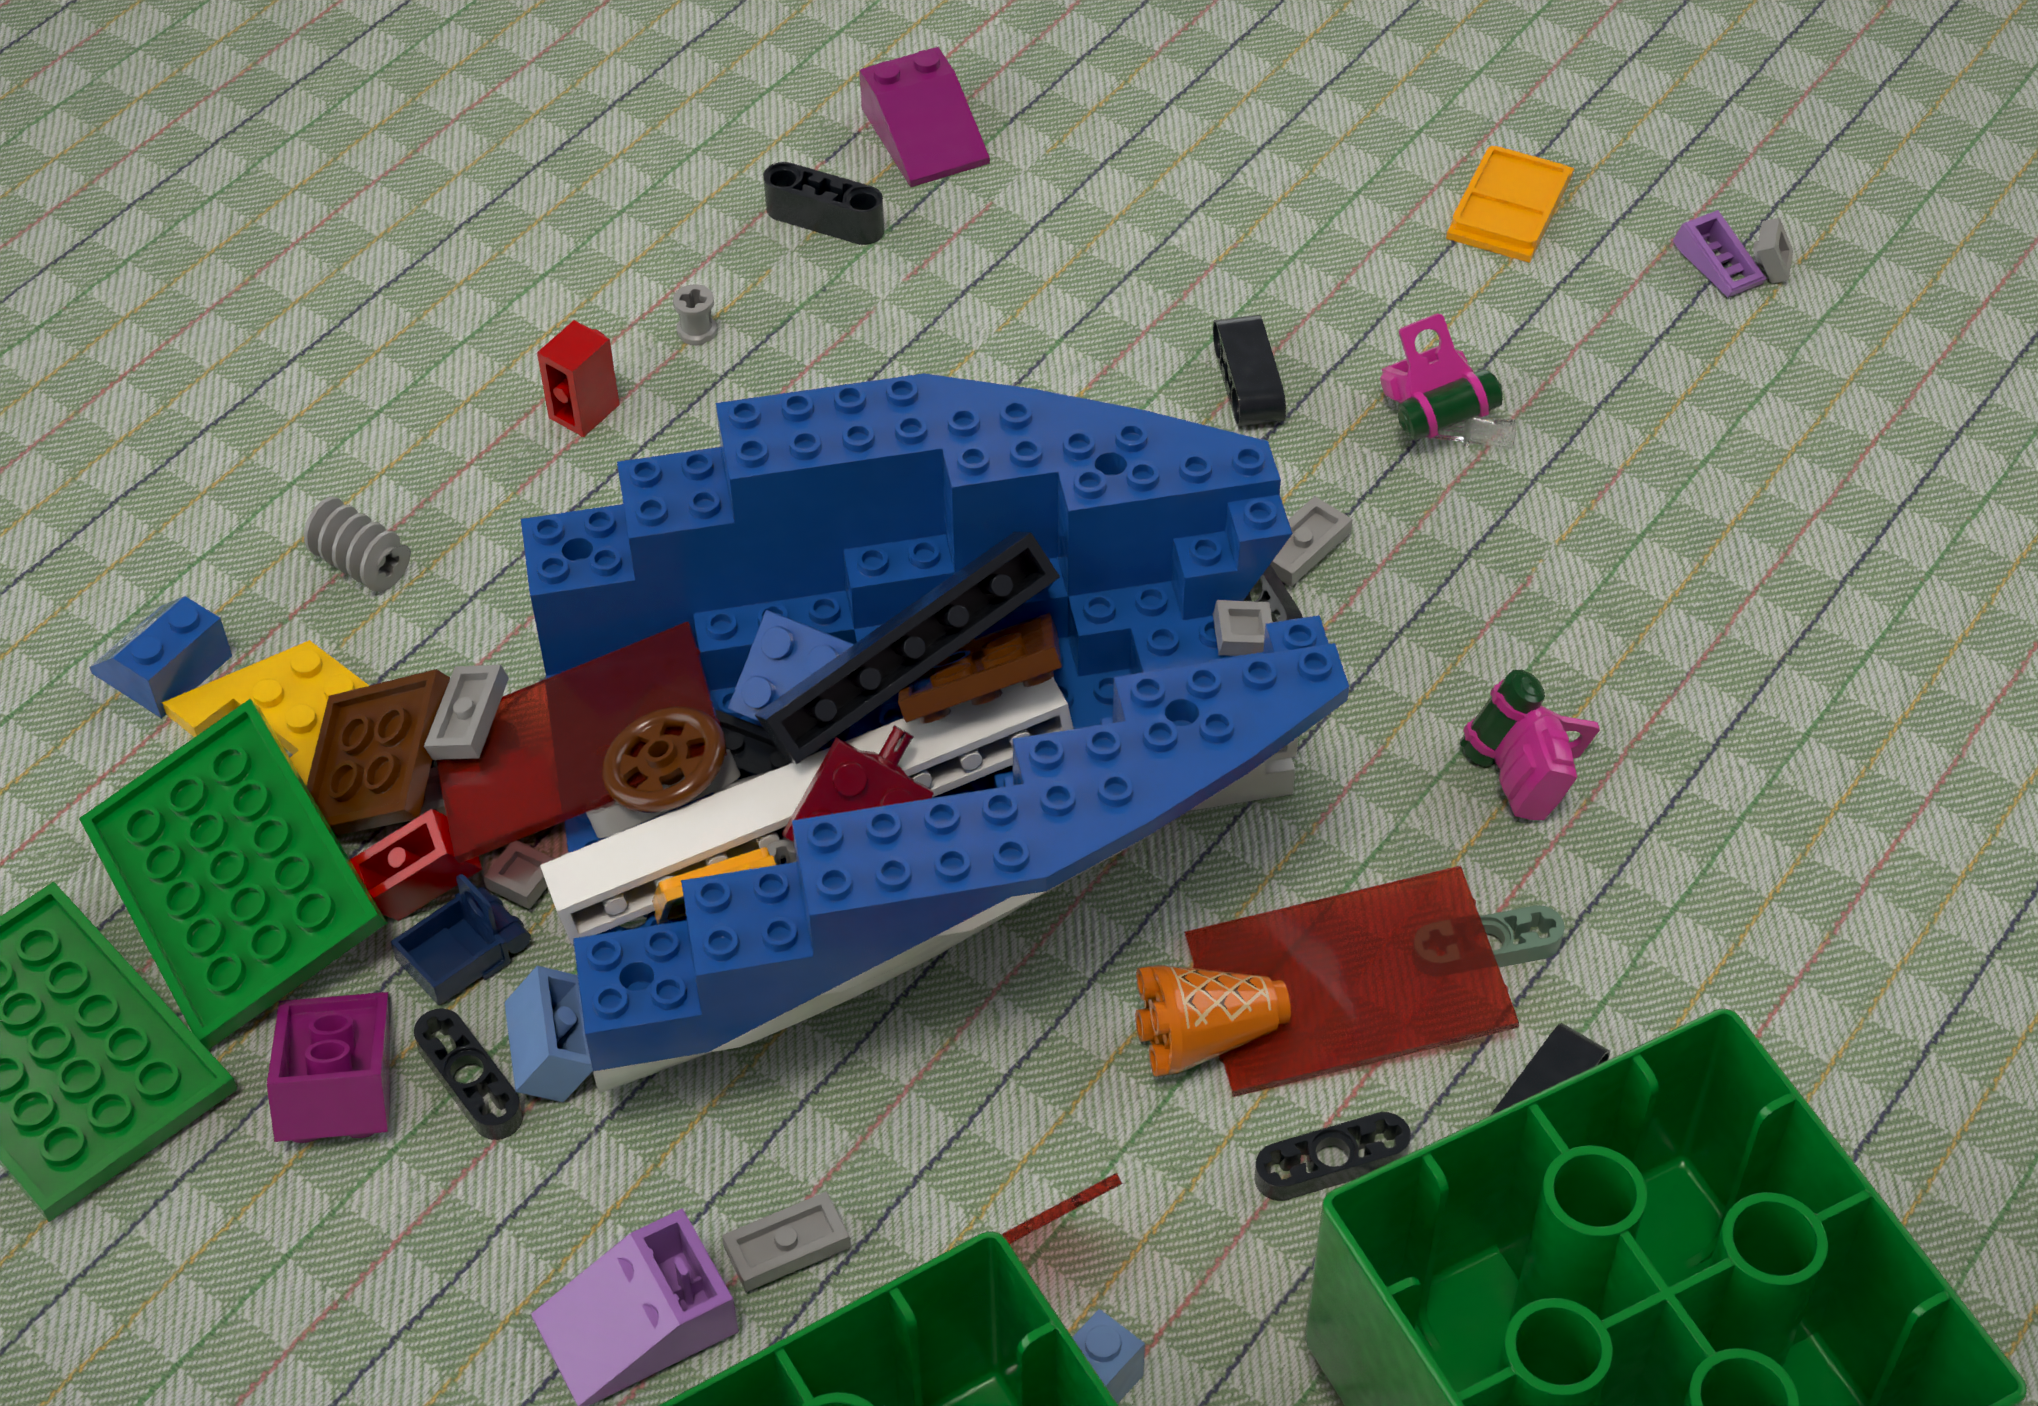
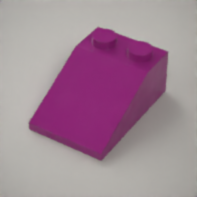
(922, 116)
(330, 1068)

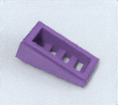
(1715, 229)

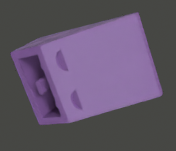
(636, 1310)

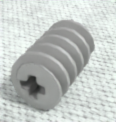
(356, 544)

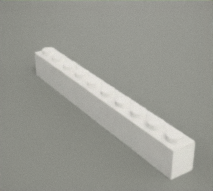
(620, 874)

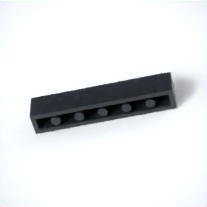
(907, 646)

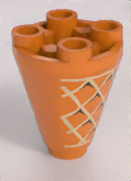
(1204, 1013)

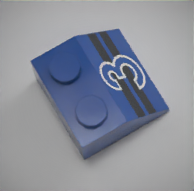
(165, 654)

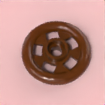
(664, 759)

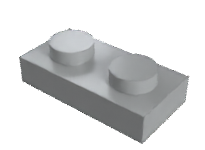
(1315, 533)
(466, 712)
(786, 1241)

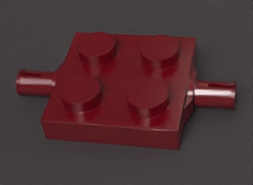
(859, 780)

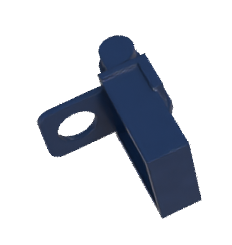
(460, 942)

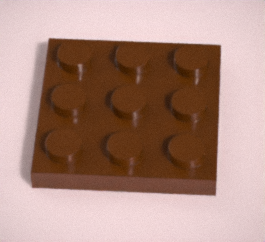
(983, 667)
(372, 752)

